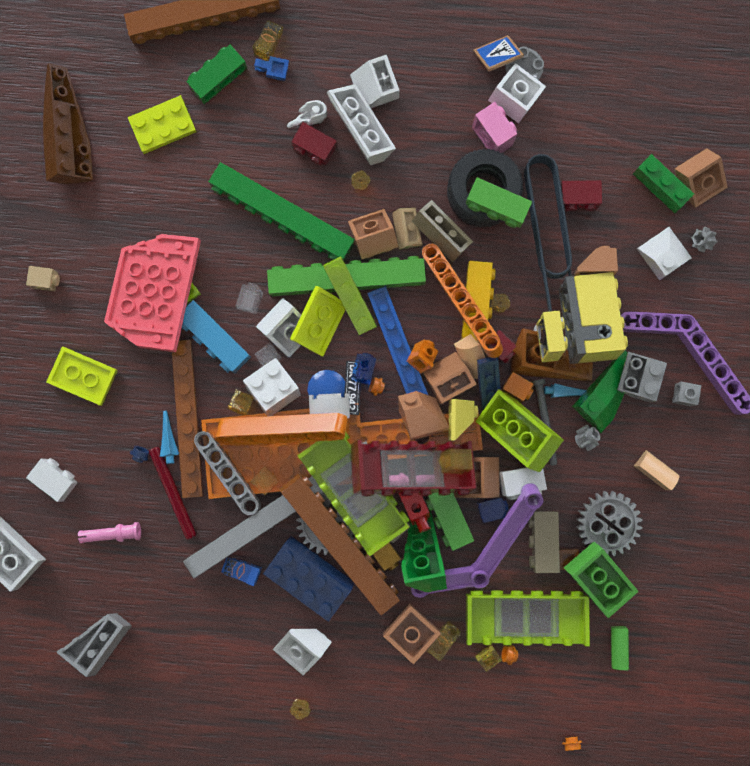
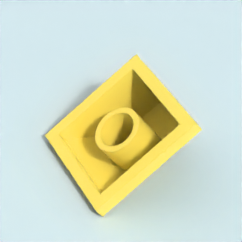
(460, 417)

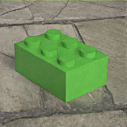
(601, 579)

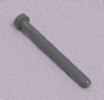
(543, 410)

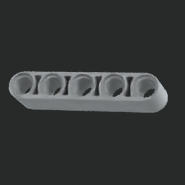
(219, 467)

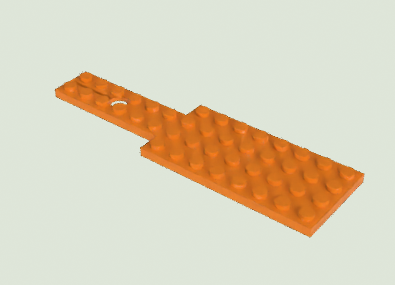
(282, 458)

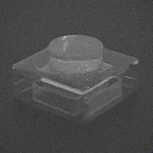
(267, 354)

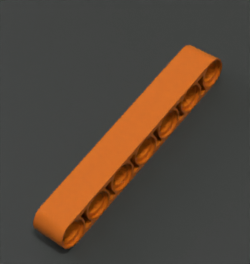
(467, 306)
(282, 429)

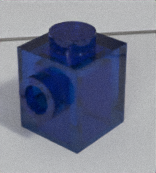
(363, 368)
(492, 509)

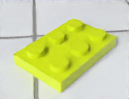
(162, 124)
(318, 321)
(81, 376)

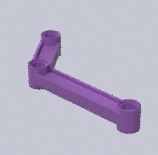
(496, 547)

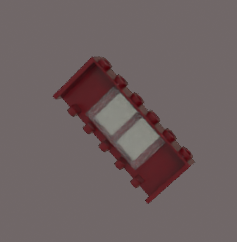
(406, 469)

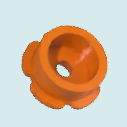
(376, 386)
(509, 654)
(572, 744)

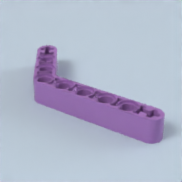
(697, 352)

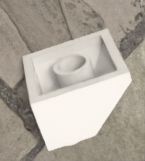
(664, 253)
(302, 648)

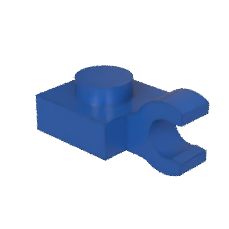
(275, 67)

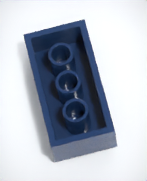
(309, 578)

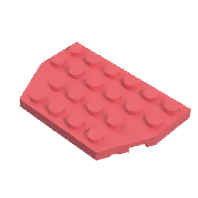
(153, 291)

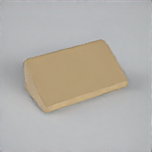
(406, 231)

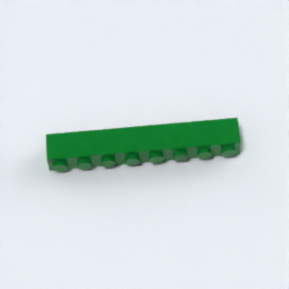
(281, 212)

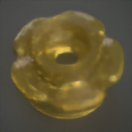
(355, 180)
(505, 302)
(300, 704)

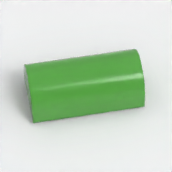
(619, 648)

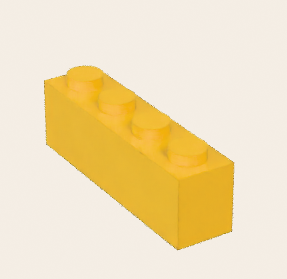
(479, 287)

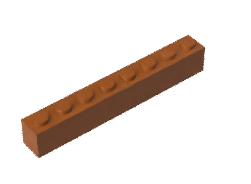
(190, 15)
(339, 543)

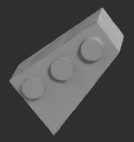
(96, 644)

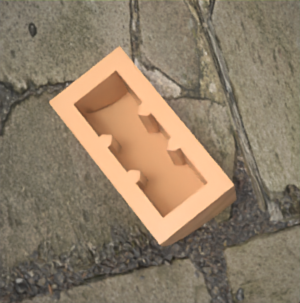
(470, 351)
(657, 471)

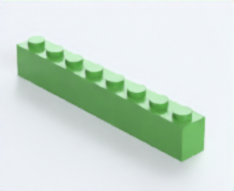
(368, 275)

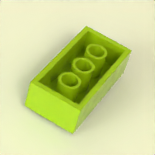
(519, 431)

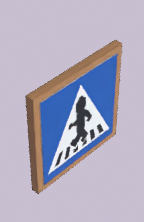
(498, 53)

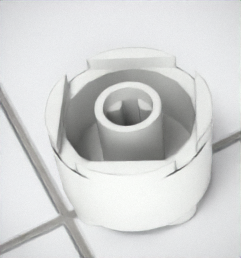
(329, 404)

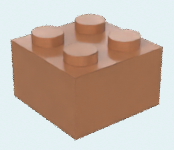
(411, 633)

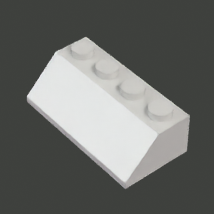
(361, 123)

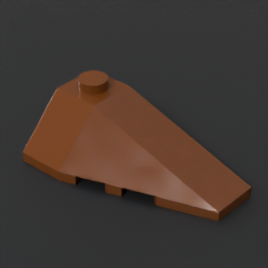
(528, 361)

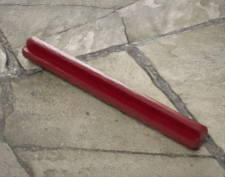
(172, 493)

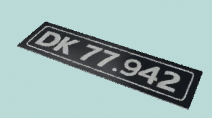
(352, 388)

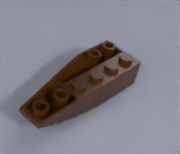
(64, 133)

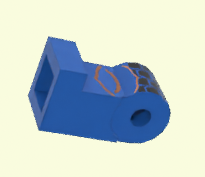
(241, 570)

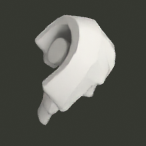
(313, 113)

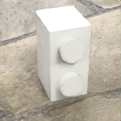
(52, 479)

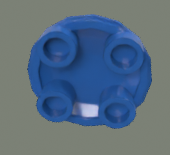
(326, 383)

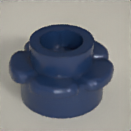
(139, 454)

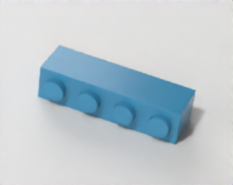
(214, 337)

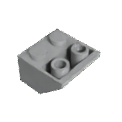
(641, 377)

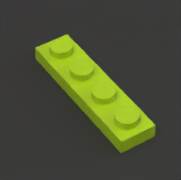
(350, 295)

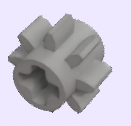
(704, 239)
(587, 437)

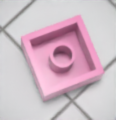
(494, 128)

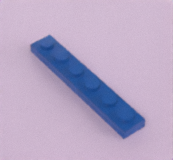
(395, 340)

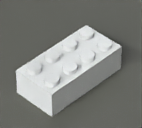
(17, 558)

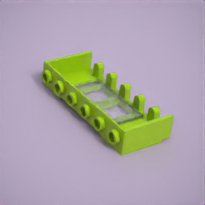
(370, 518)
(527, 618)

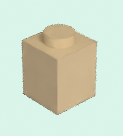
(42, 278)

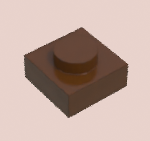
(567, 556)

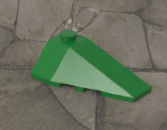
(602, 398)
(422, 560)

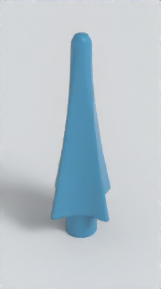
(561, 391)
(168, 446)

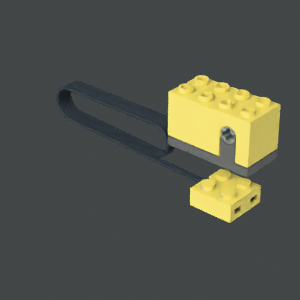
(586, 301)

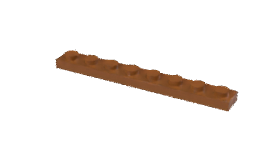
(187, 420)

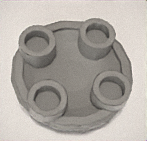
(530, 63)

